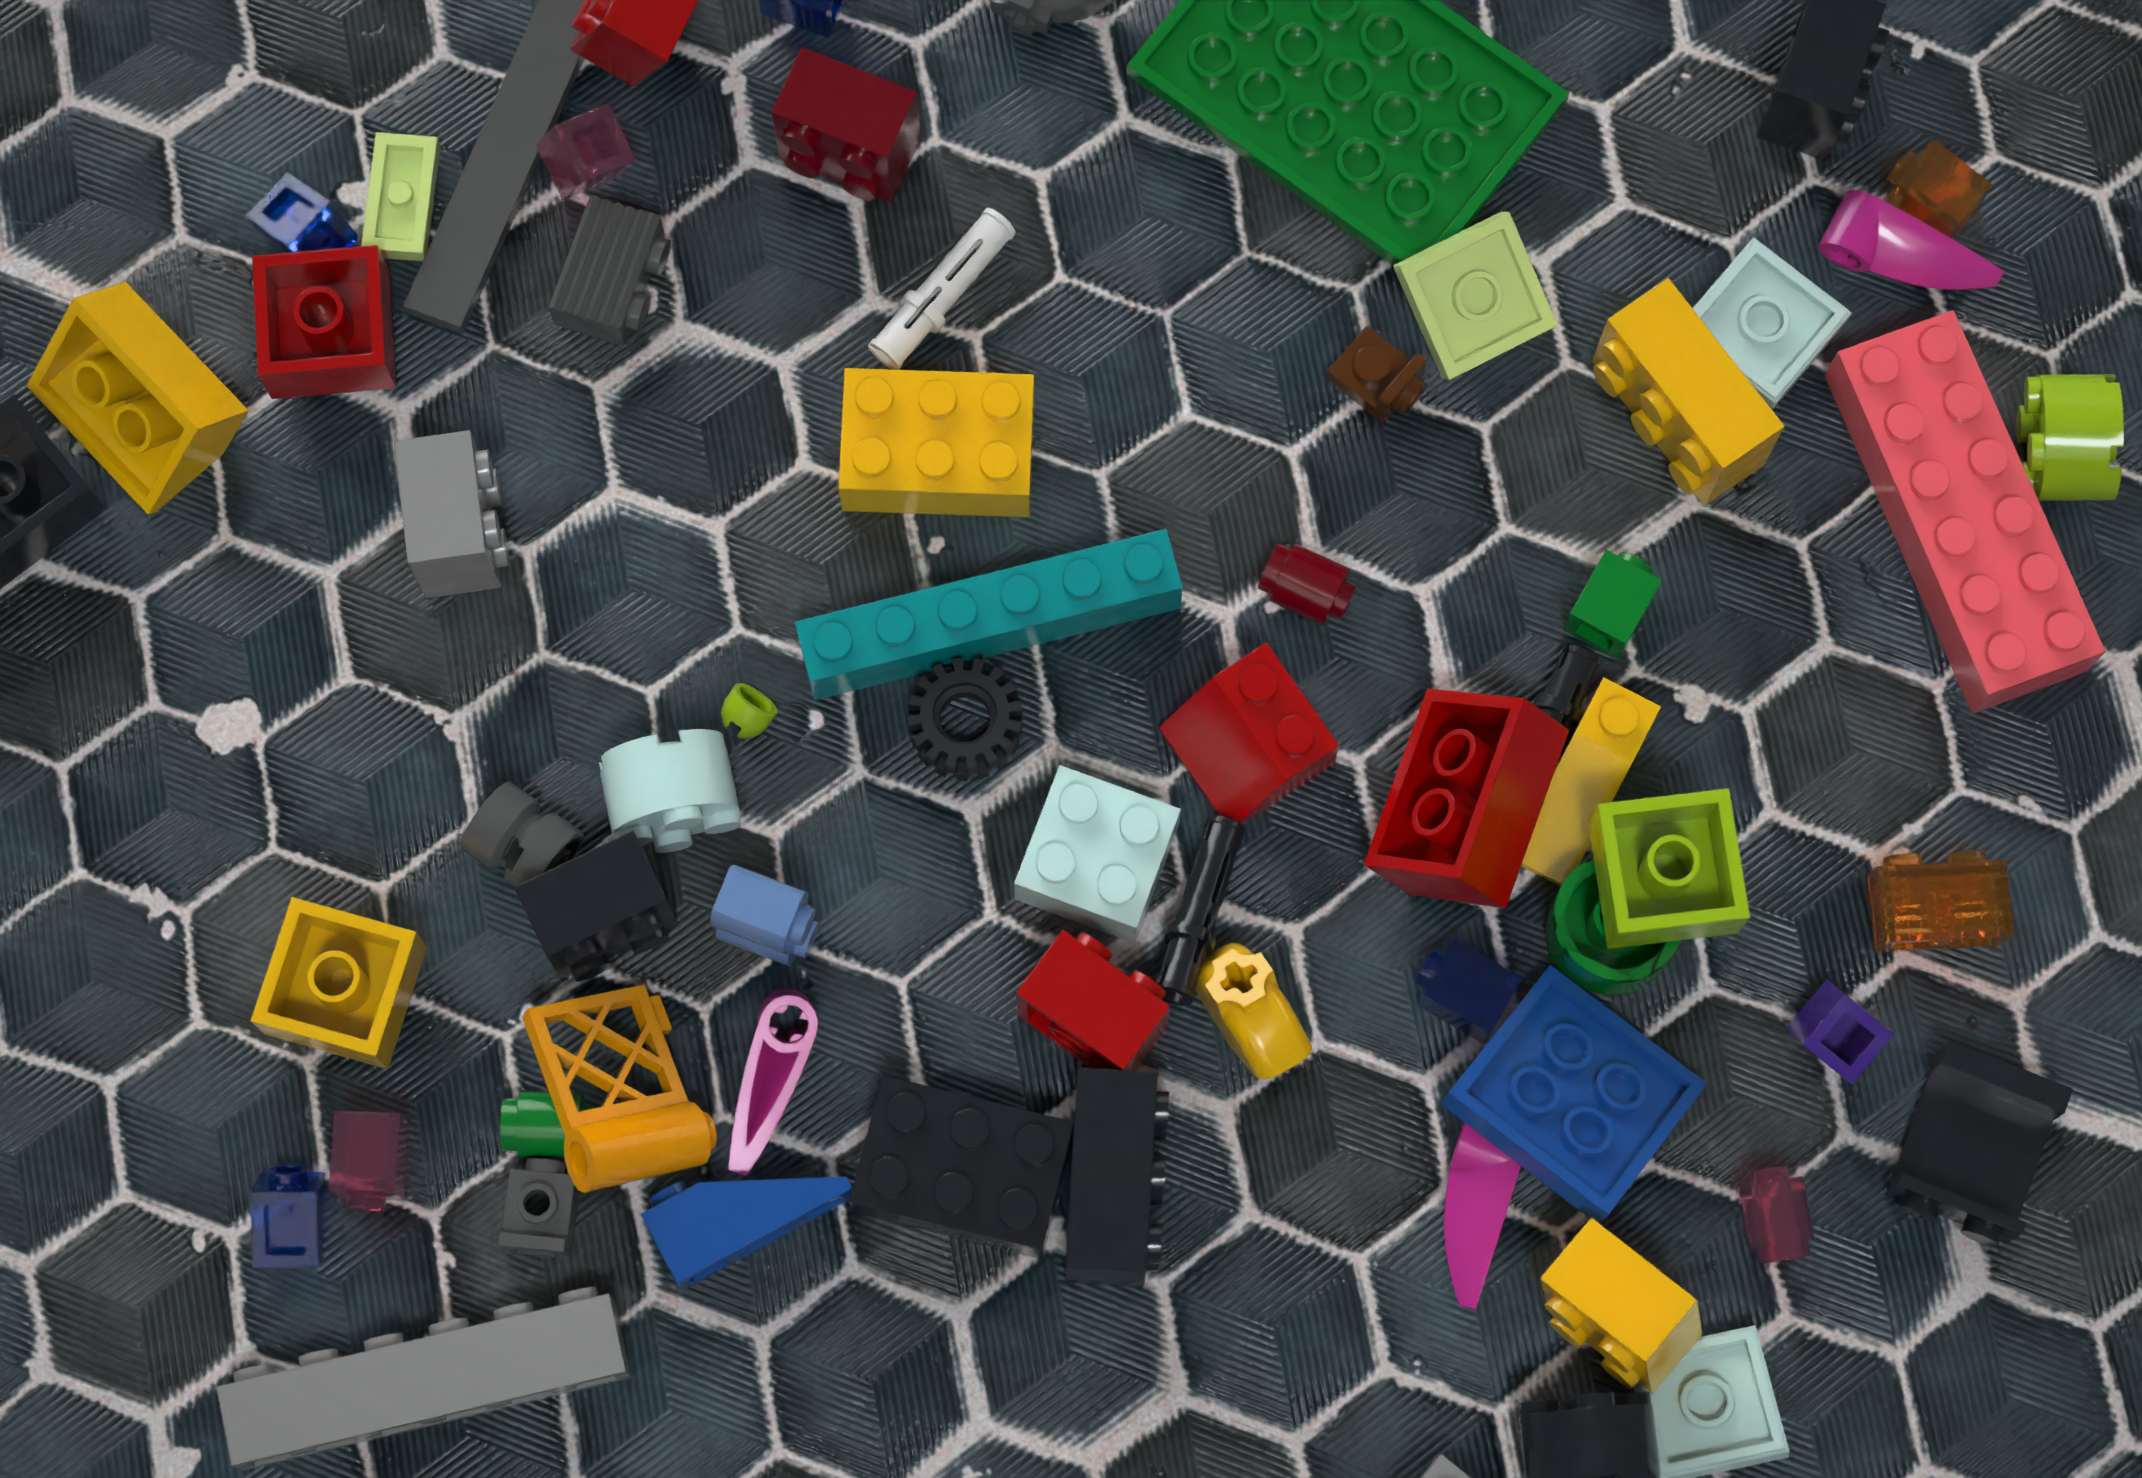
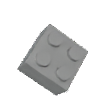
(449, 515)

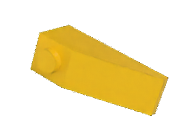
(1587, 777)

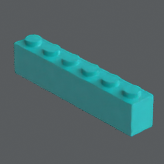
(990, 614)

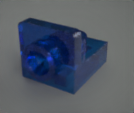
(300, 218)
(287, 1217)

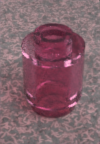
(1776, 1215)

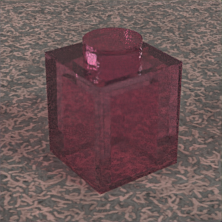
(585, 152)
(369, 1158)

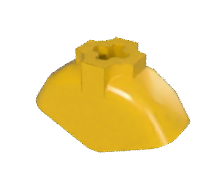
(1252, 1011)

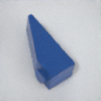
(726, 1221)

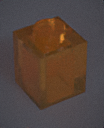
(1937, 188)

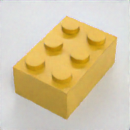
(1685, 393)
(936, 442)

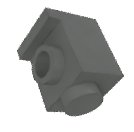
(542, 1235)

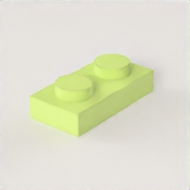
(401, 195)

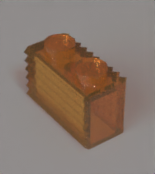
(1939, 903)

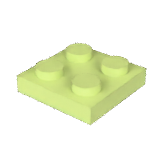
(1475, 295)

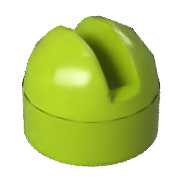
(748, 710)

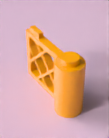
(626, 1138)

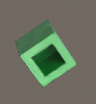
(1613, 602)

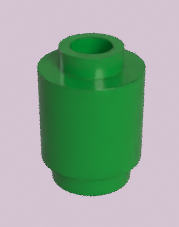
(532, 1125)

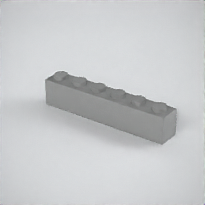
(423, 1380)

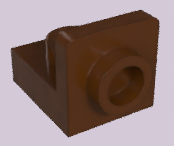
(1378, 376)

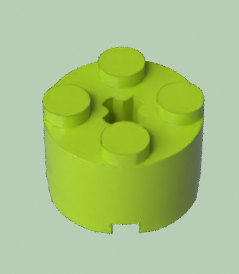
(2072, 436)

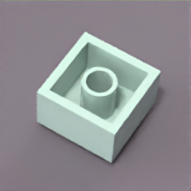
(1097, 853)

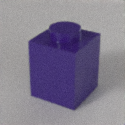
(1839, 1031)

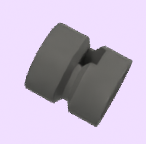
(515, 836)

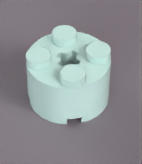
(670, 789)

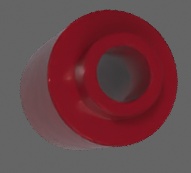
(1307, 583)

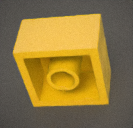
(339, 983)
(1620, 1308)

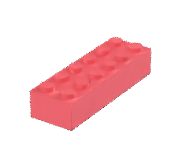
(1963, 512)

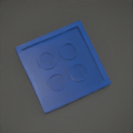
(1574, 1094)

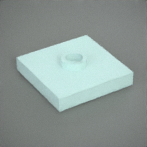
(1770, 319)
(1717, 1408)

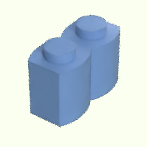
(764, 916)

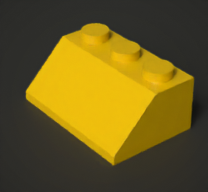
(135, 395)

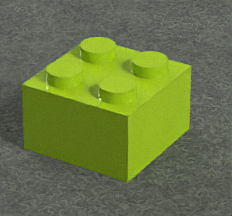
(1668, 868)

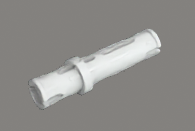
(897, 341)

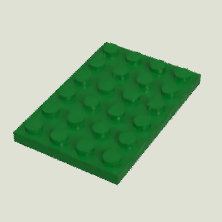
(1361, 108)

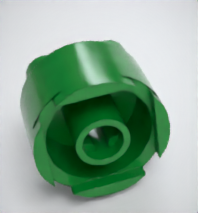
(1579, 941)

